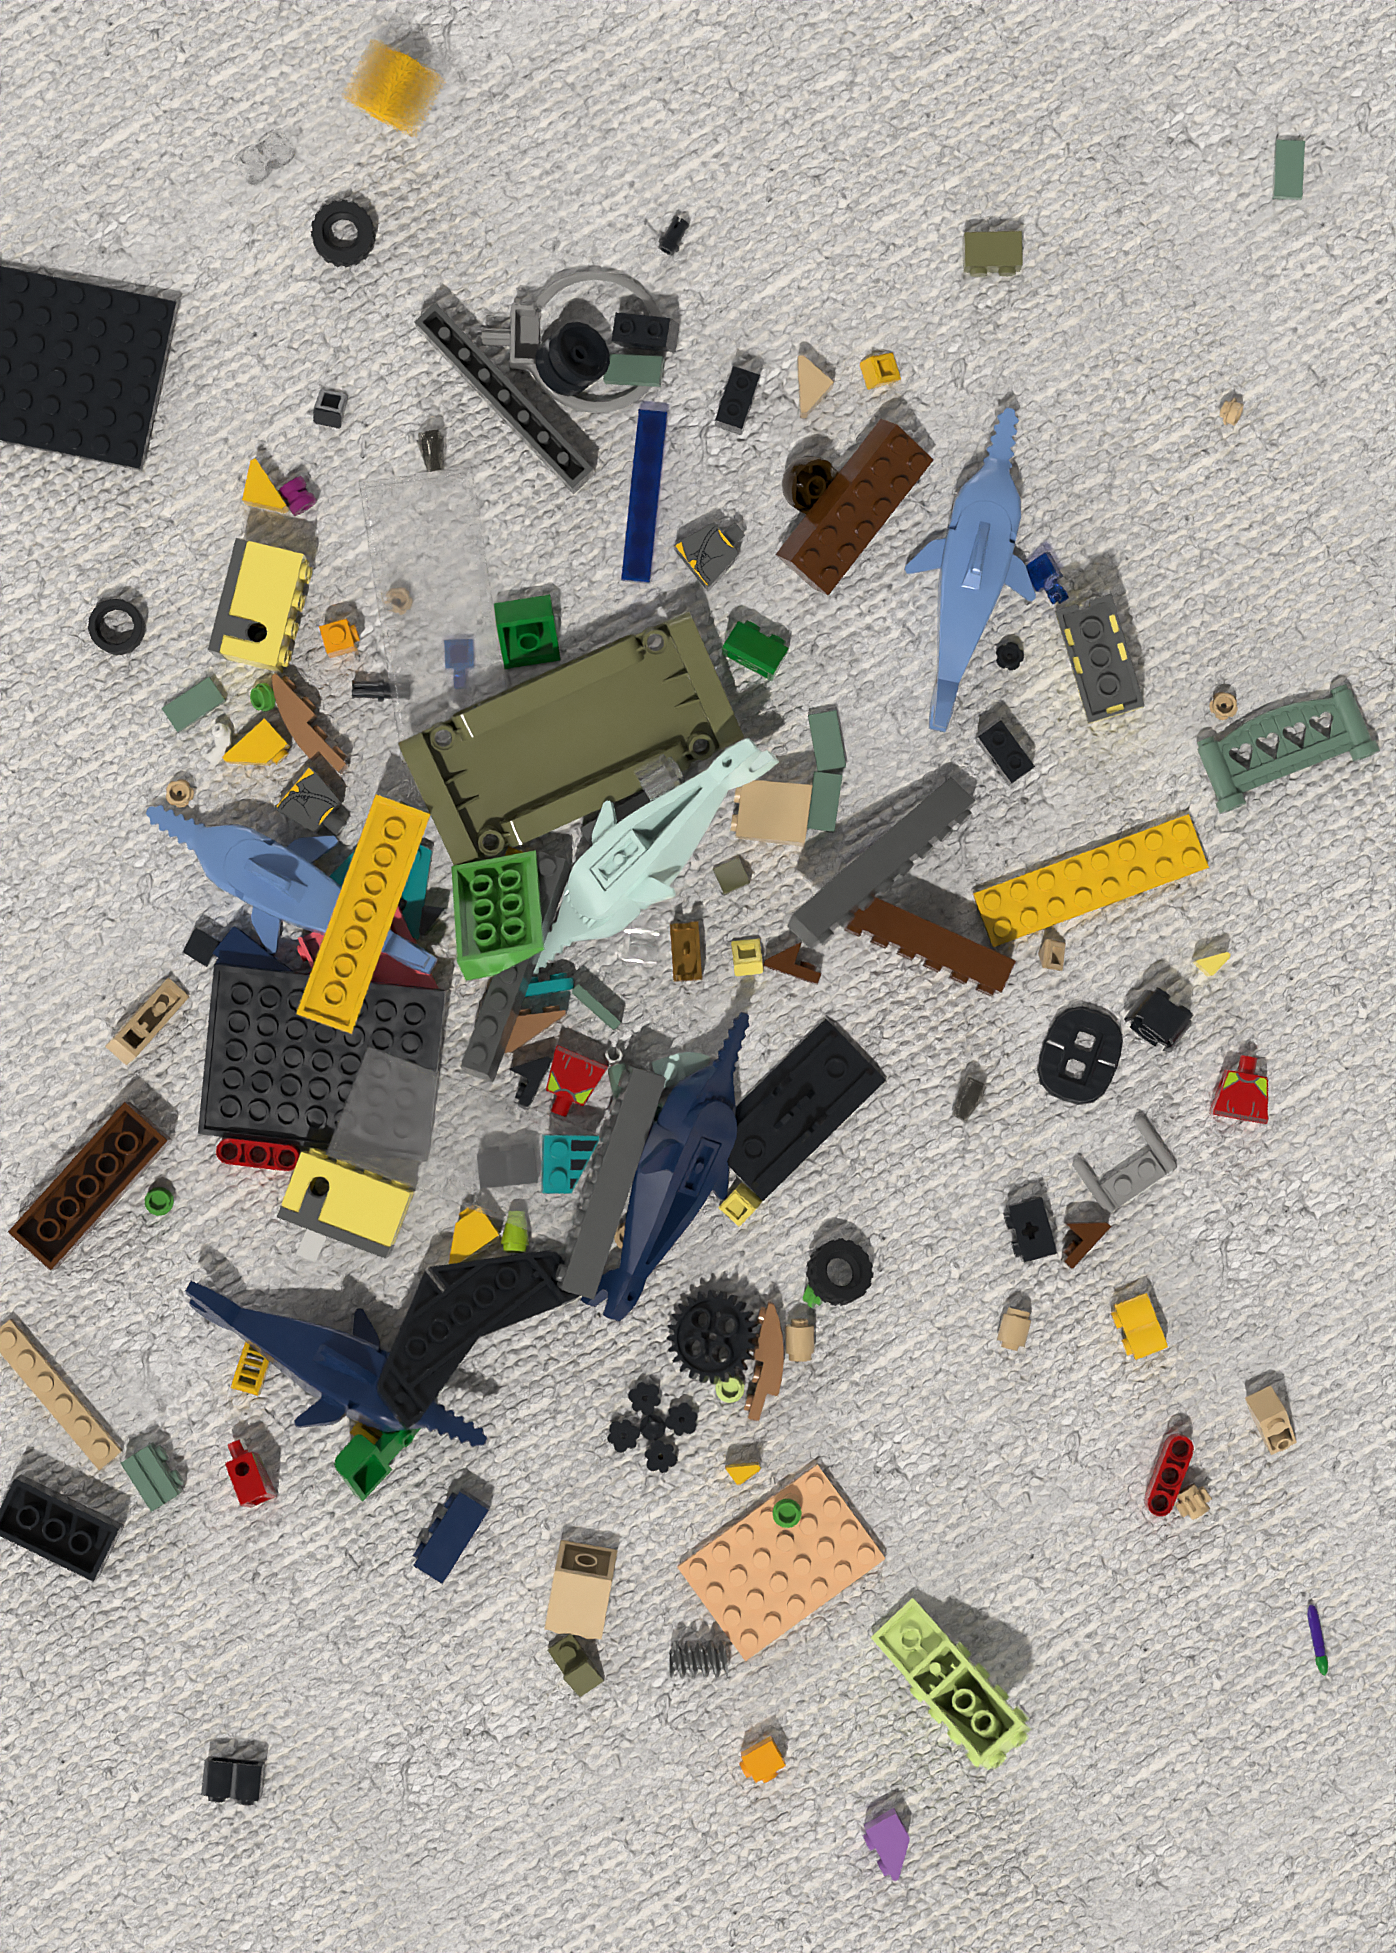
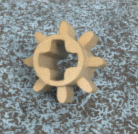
(1193, 1501)

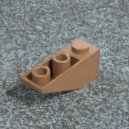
(530, 1025)

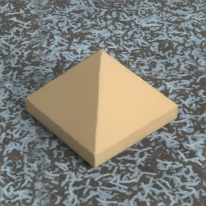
(1052, 955)

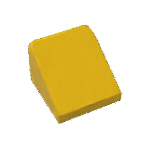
(879, 370)
(742, 1471)

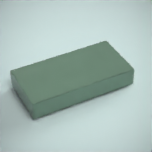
(1288, 169)
(635, 370)
(193, 704)
(826, 741)
(824, 801)
(596, 1007)

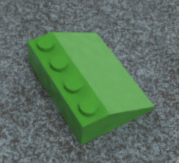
(496, 913)

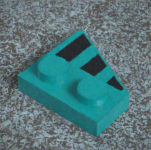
(564, 1161)

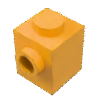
(339, 637)
(762, 1760)

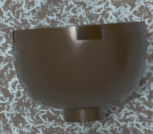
(806, 481)

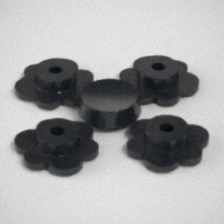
(652, 1427)

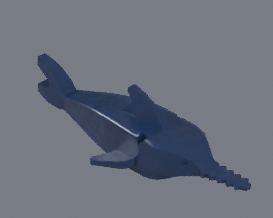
(676, 1173)
(327, 1364)

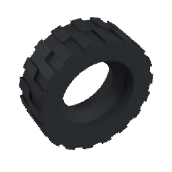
(343, 211)
(819, 1279)

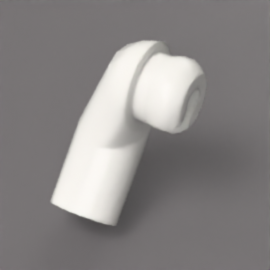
(223, 743)

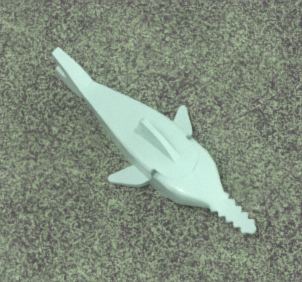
(645, 851)

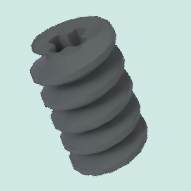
(698, 1659)

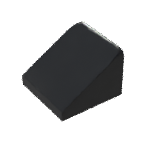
(330, 408)
(429, 918)
(201, 947)

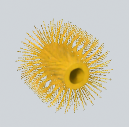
(396, 82)

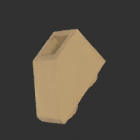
(1271, 1420)

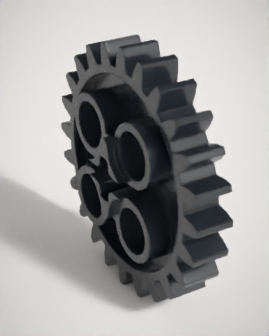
(737, 1342)

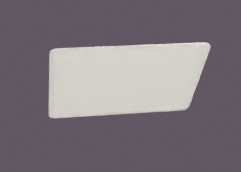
(311, 1245)

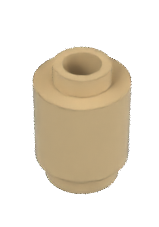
(1014, 1329)
(799, 1340)

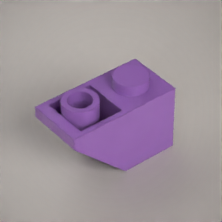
(890, 1840)

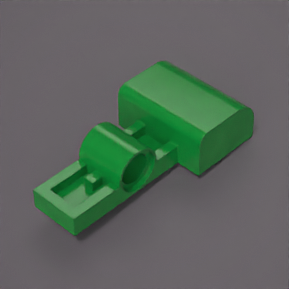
(367, 1464)

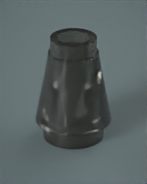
(431, 449)
(968, 1098)

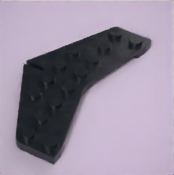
(447, 1323)

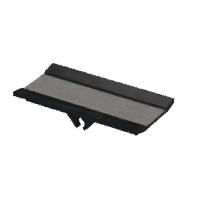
(799, 1107)

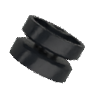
(572, 359)

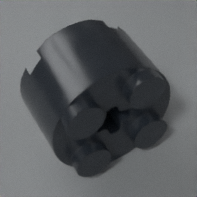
(1159, 1019)

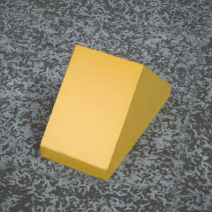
(260, 491)

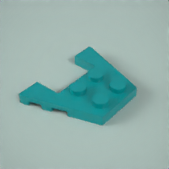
(414, 889)

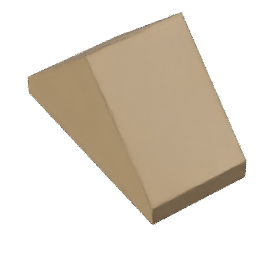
(812, 385)

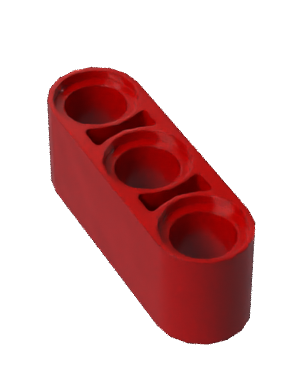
(246, 1159)
(1168, 1489)

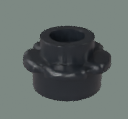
(1015, 651)

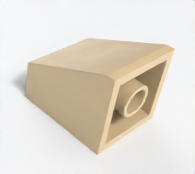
(772, 812)
(580, 1589)

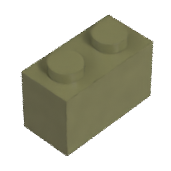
(992, 253)

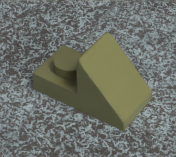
(575, 1665)

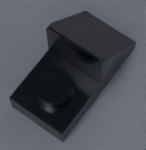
(535, 1072)

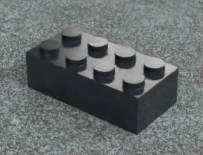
(58, 1528)

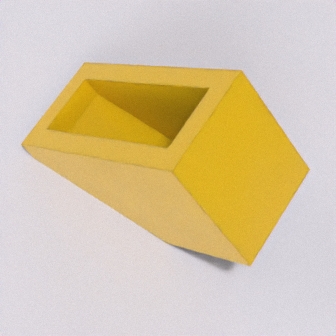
(259, 747)
(471, 1234)

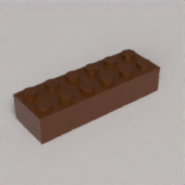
(854, 506)
(933, 945)
(90, 1186)

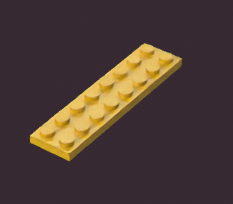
(1090, 880)
(363, 914)

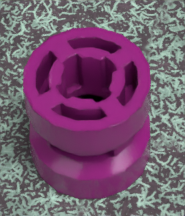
(297, 496)

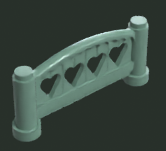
(1346, 734)

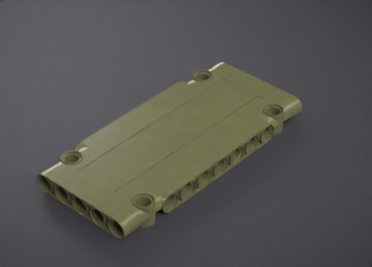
(570, 739)

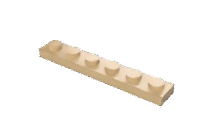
(57, 1396)

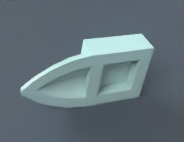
(679, 1066)

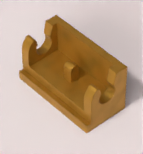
(686, 951)

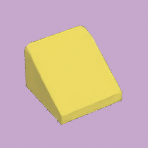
(747, 957)
(1212, 964)
(740, 1204)

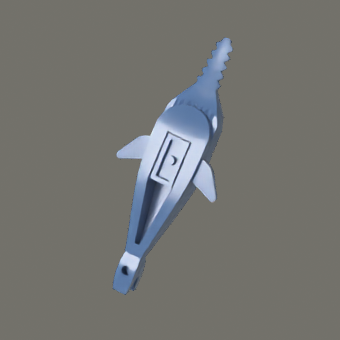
(974, 565)
(275, 880)

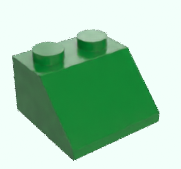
(527, 631)
(755, 649)

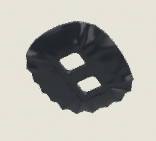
(1099, 1062)

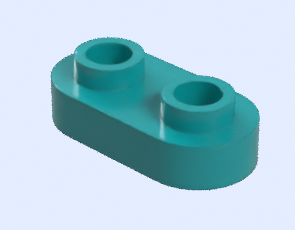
(557, 983)

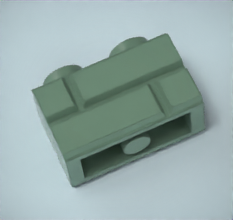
(153, 1476)

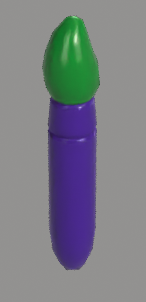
(1317, 1639)

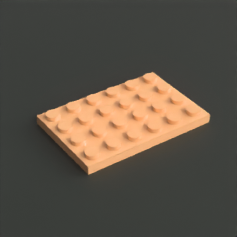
(771, 1577)

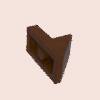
(784, 963)
(1089, 1235)

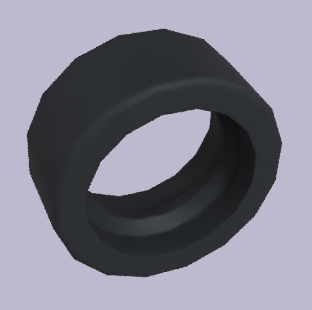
(97, 616)

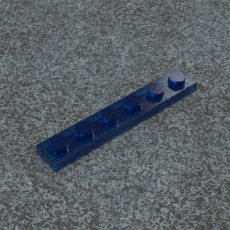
(644, 496)

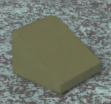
(731, 876)

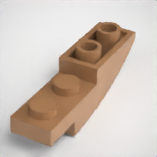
(298, 717)
(772, 1355)

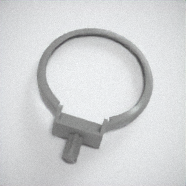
(524, 338)

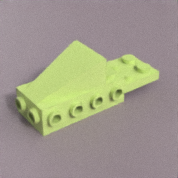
(952, 1686)

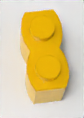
(1139, 1326)

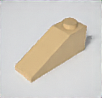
(147, 1021)

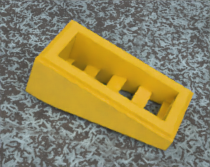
(240, 1371)

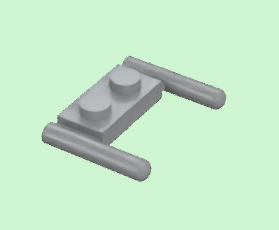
(1131, 1178)

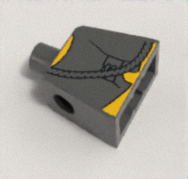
(710, 552)
(312, 804)

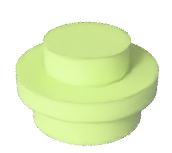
(730, 1391)

